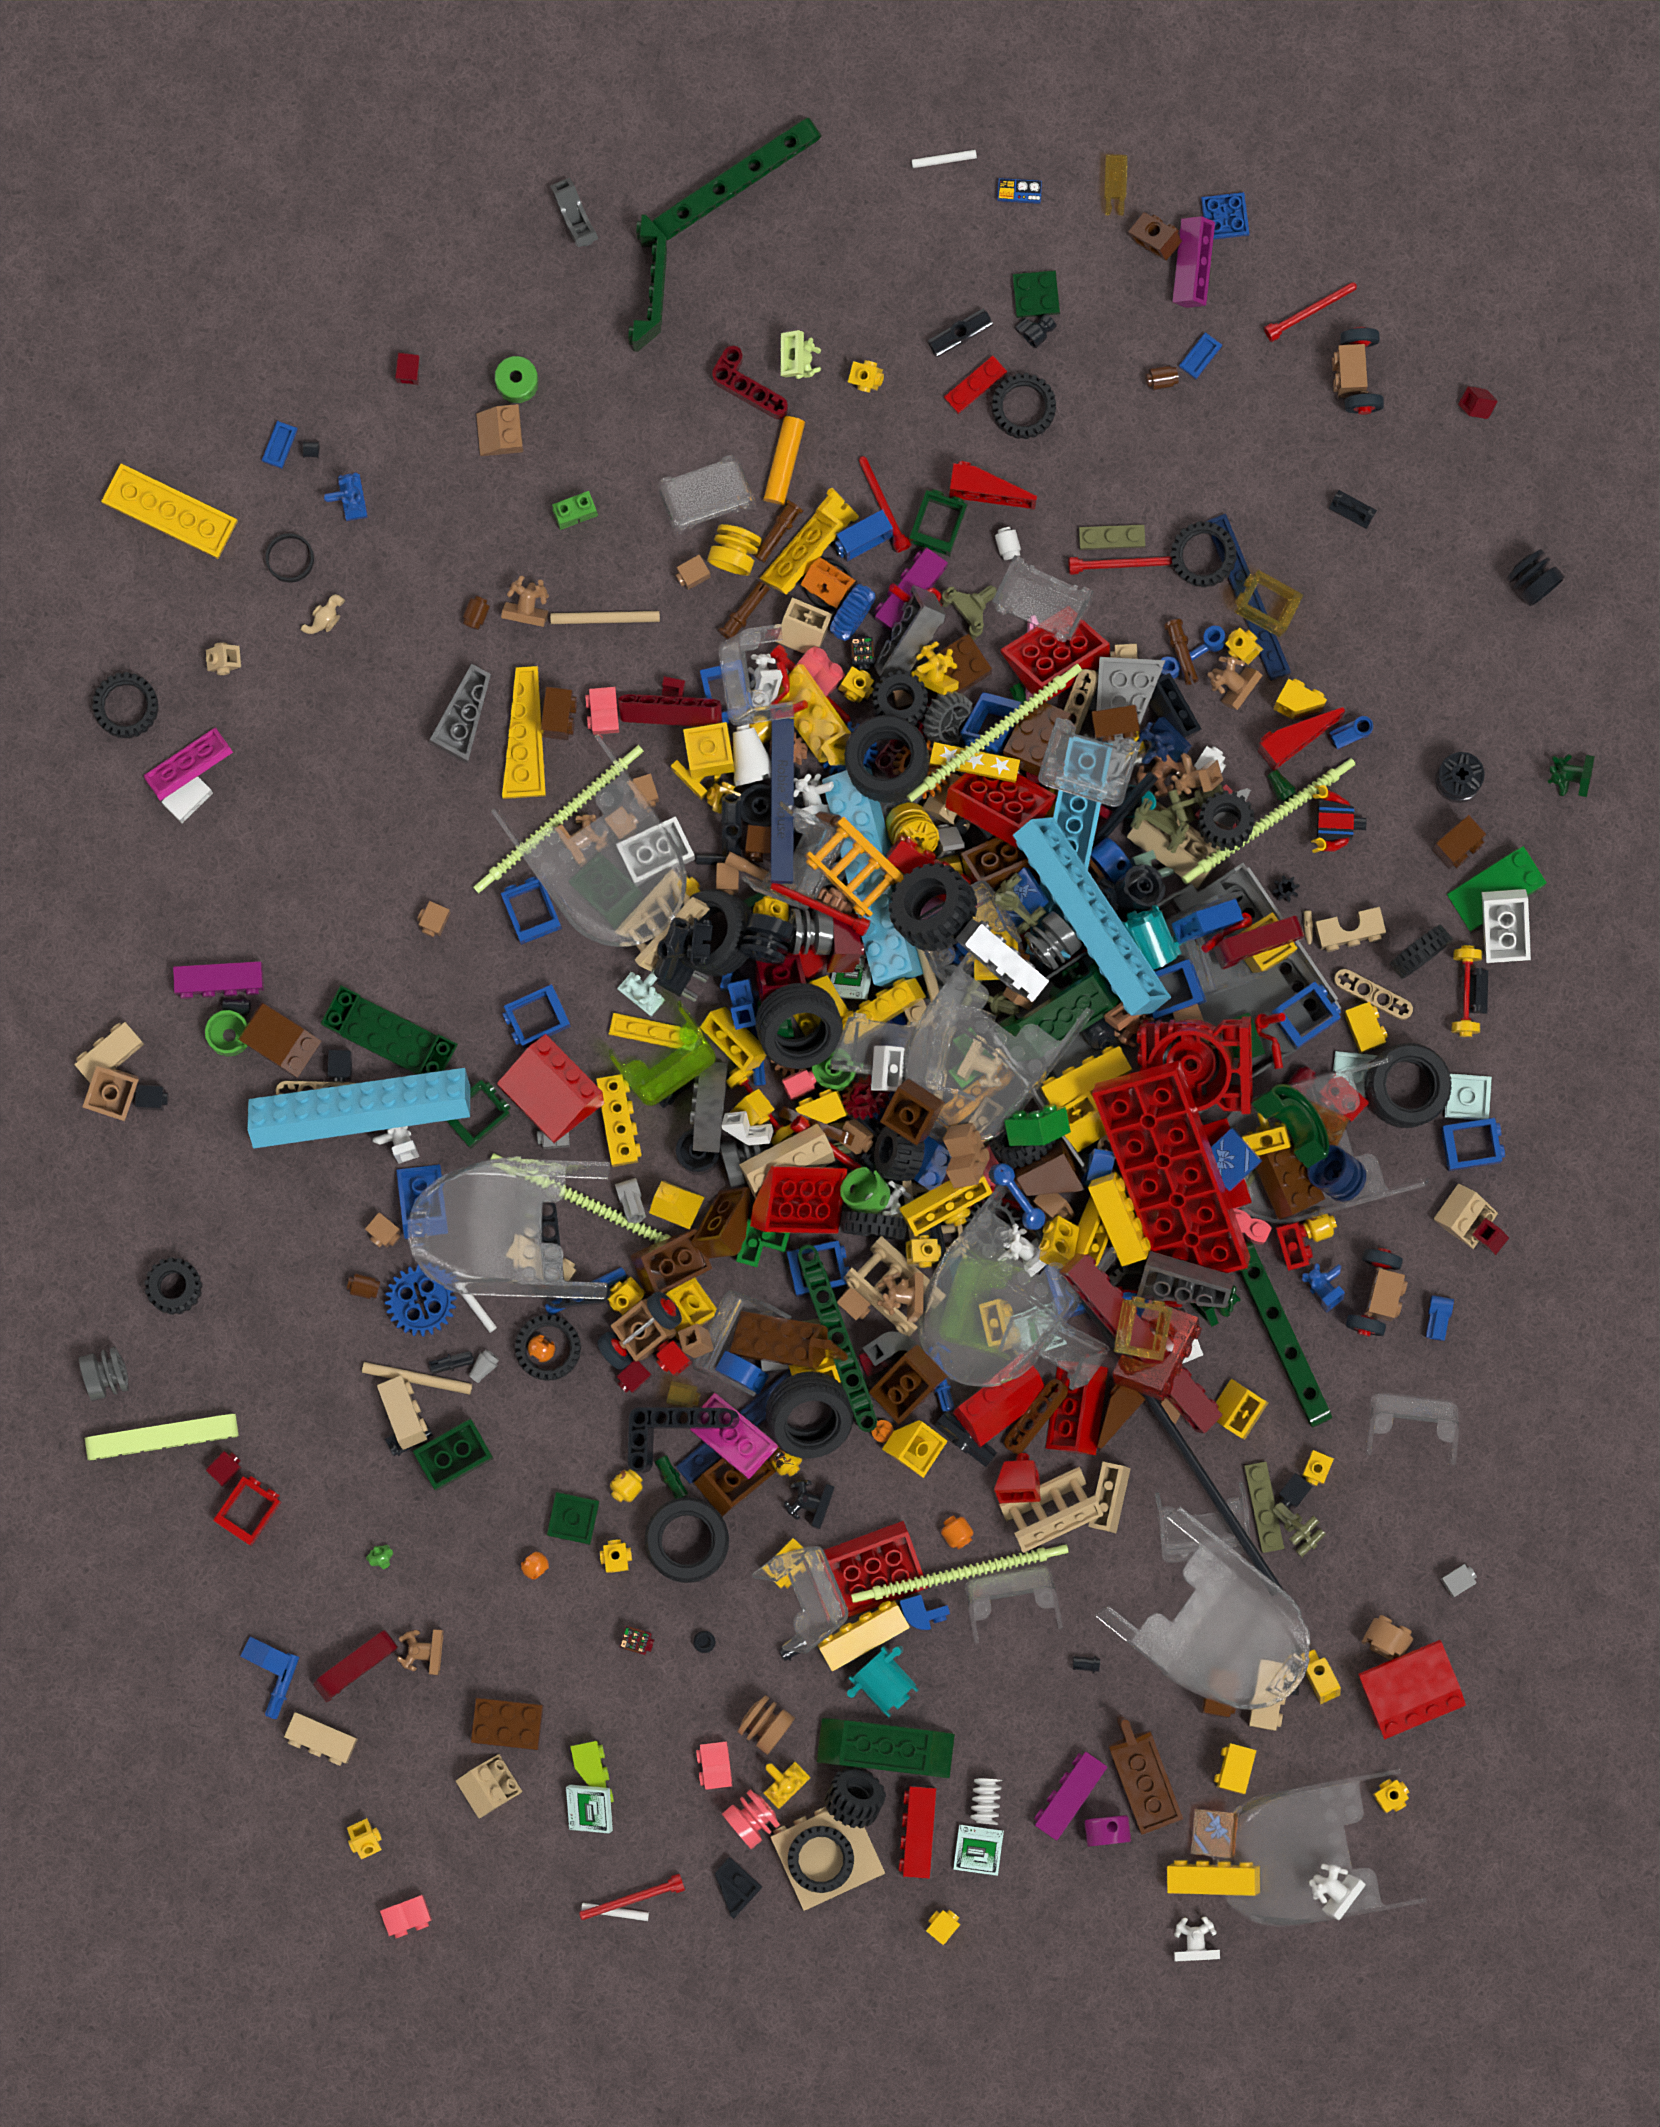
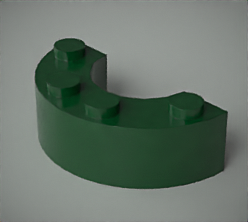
(1301, 1120)

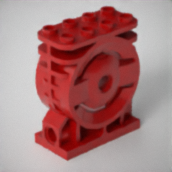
(1236, 1032)

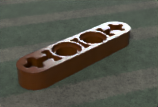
(829, 1130)
(1039, 1419)

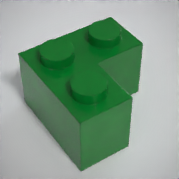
(1038, 1126)
(754, 1243)

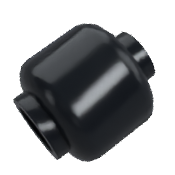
(1100, 1034)

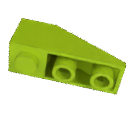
(589, 1764)

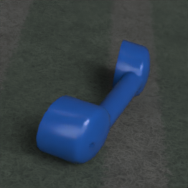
(1213, 641)
(1033, 1217)

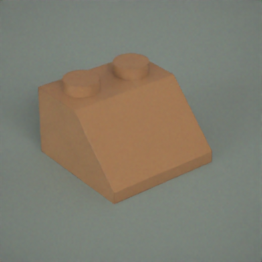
(500, 430)
(110, 1092)

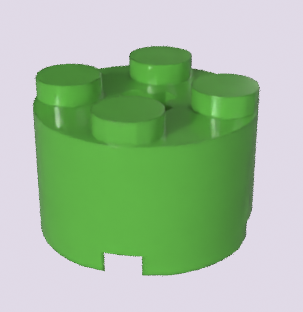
(827, 1080)

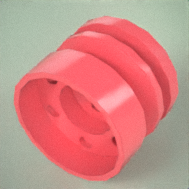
(751, 1819)

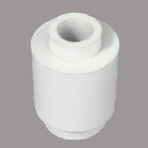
(1008, 543)

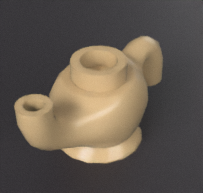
(325, 616)

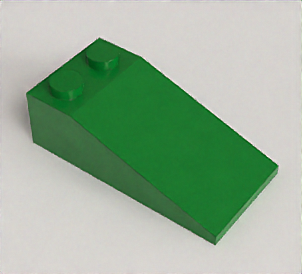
(1511, 873)

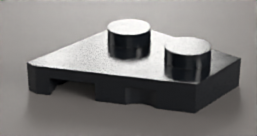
(736, 1886)

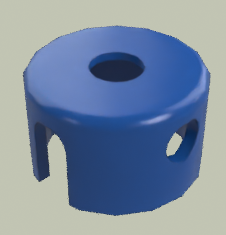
(1110, 860)

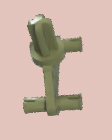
(970, 606)
(1183, 805)
(1164, 819)
(1010, 901)
(999, 1004)
(1303, 1531)

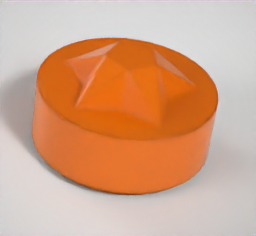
(882, 1431)

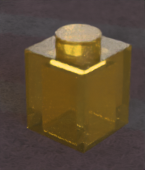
(683, 1395)

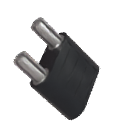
(680, 980)

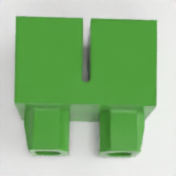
(574, 508)

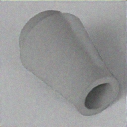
(484, 1365)

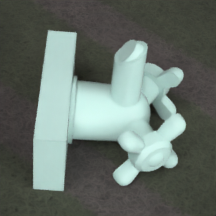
(641, 993)

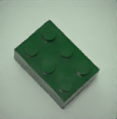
(453, 1455)

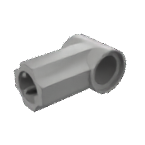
(629, 1196)

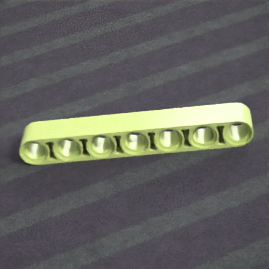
(161, 1436)

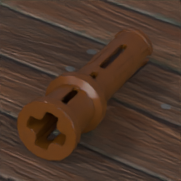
(783, 523)
(738, 619)
(1179, 643)

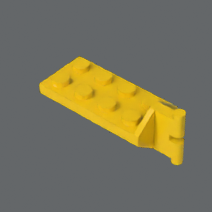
(809, 543)
(819, 722)

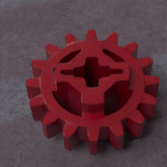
(862, 1100)

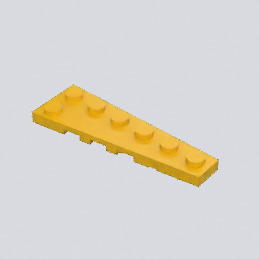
(524, 758)

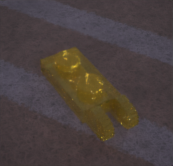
(1115, 181)

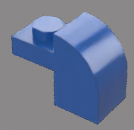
(744, 1003)
(742, 1372)
(916, 1614)

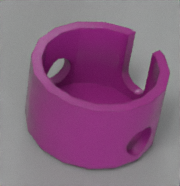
(1117, 1831)

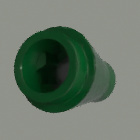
(1281, 786)

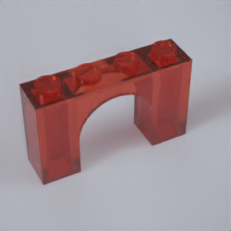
(1158, 1378)

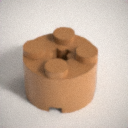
(1387, 1639)

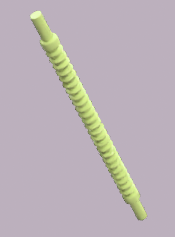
(1059, 682)
(1331, 776)
(495, 873)
(608, 1213)
(878, 1592)

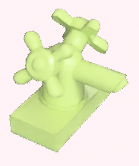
(797, 355)

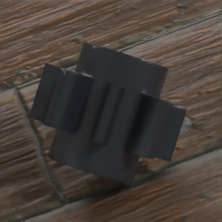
(1284, 882)

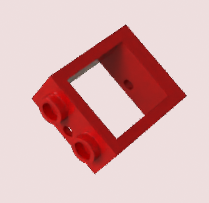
(234, 1529)

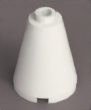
(749, 757)

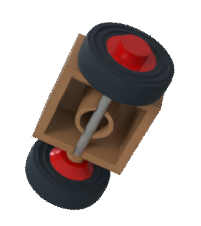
(1351, 371)
(1384, 1293)
(640, 1331)

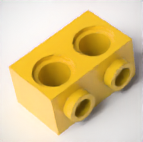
(1058, 1241)

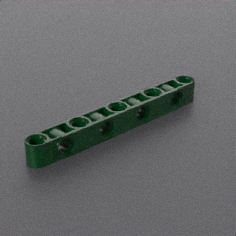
(737, 178)
(830, 1316)
(1283, 1338)

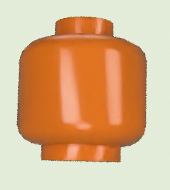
(957, 1532)

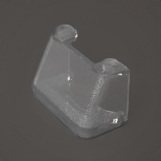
(705, 494)
(1042, 600)
(1087, 765)
(857, 1042)

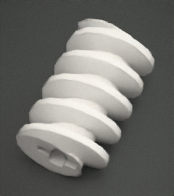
(986, 1800)

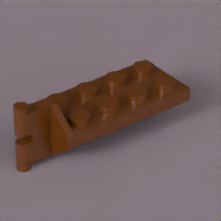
(783, 1341)
(1144, 1779)

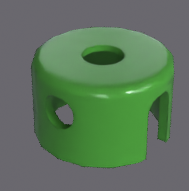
(519, 391)
(217, 1025)
(865, 1184)

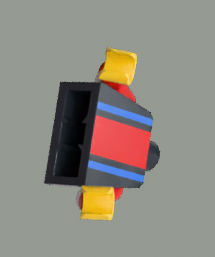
(1335, 821)

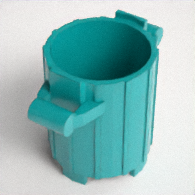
(1152, 936)
(883, 1681)

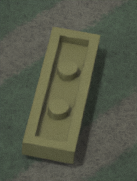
(1112, 537)

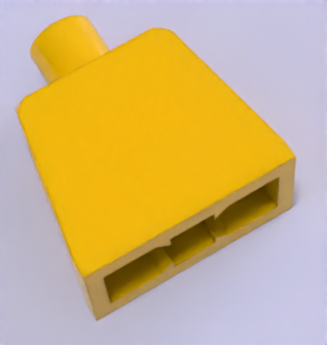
(1326, 1685)

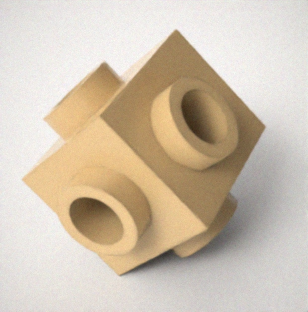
(223, 658)

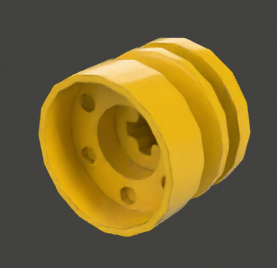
(735, 546)
(912, 821)

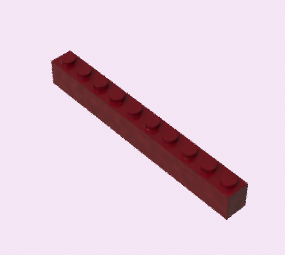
(1106, 1304)

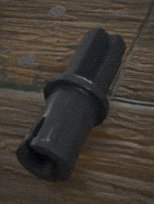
(451, 1362)

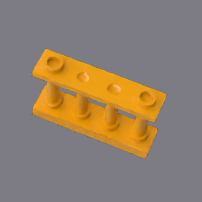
(876, 861)

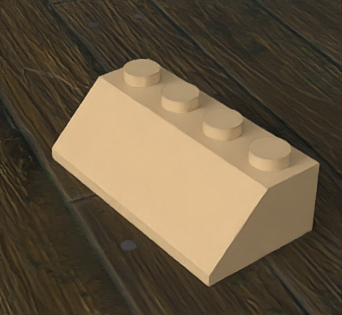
(1187, 854)
(804, 1149)

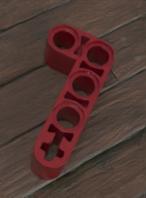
(752, 388)
(1256, 941)
(354, 1665)

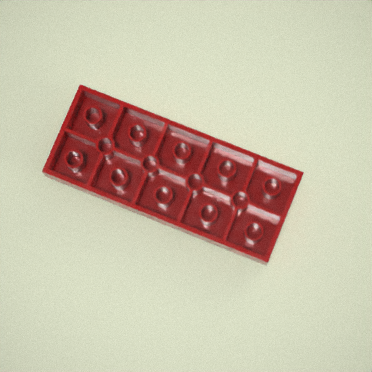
(1170, 1168)

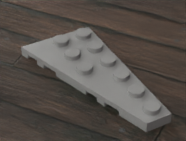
(1127, 683)

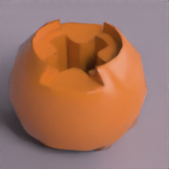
(541, 1348)
(534, 1565)

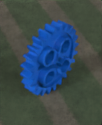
(402, 1307)

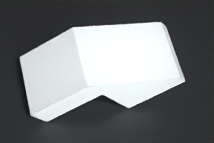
(738, 1126)

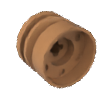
(765, 1724)

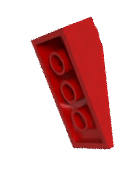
(980, 486)
(1286, 742)

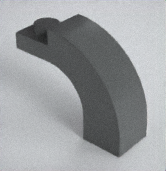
(573, 213)
(889, 1347)

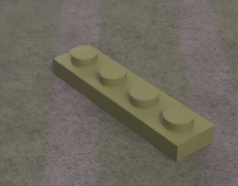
(1263, 1506)

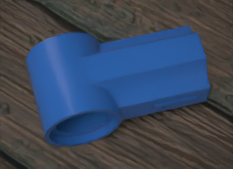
(1349, 733)
(1439, 1312)

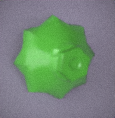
(380, 1556)

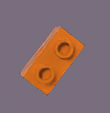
(827, 582)

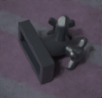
(810, 1502)

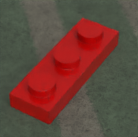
(975, 384)

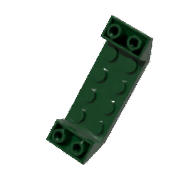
(645, 331)
(1065, 1008)
(387, 1034)
(885, 1747)

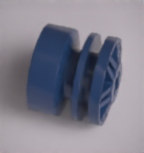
(1338, 1175)

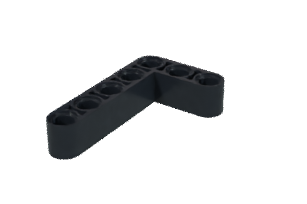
(552, 1221)
(672, 1422)

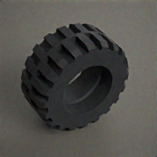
(916, 891)

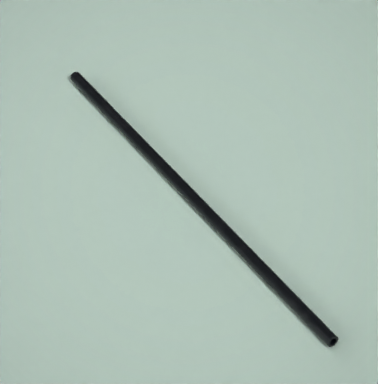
(1190, 1458)

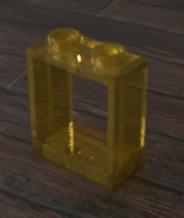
(1259, 618)
(1126, 1323)

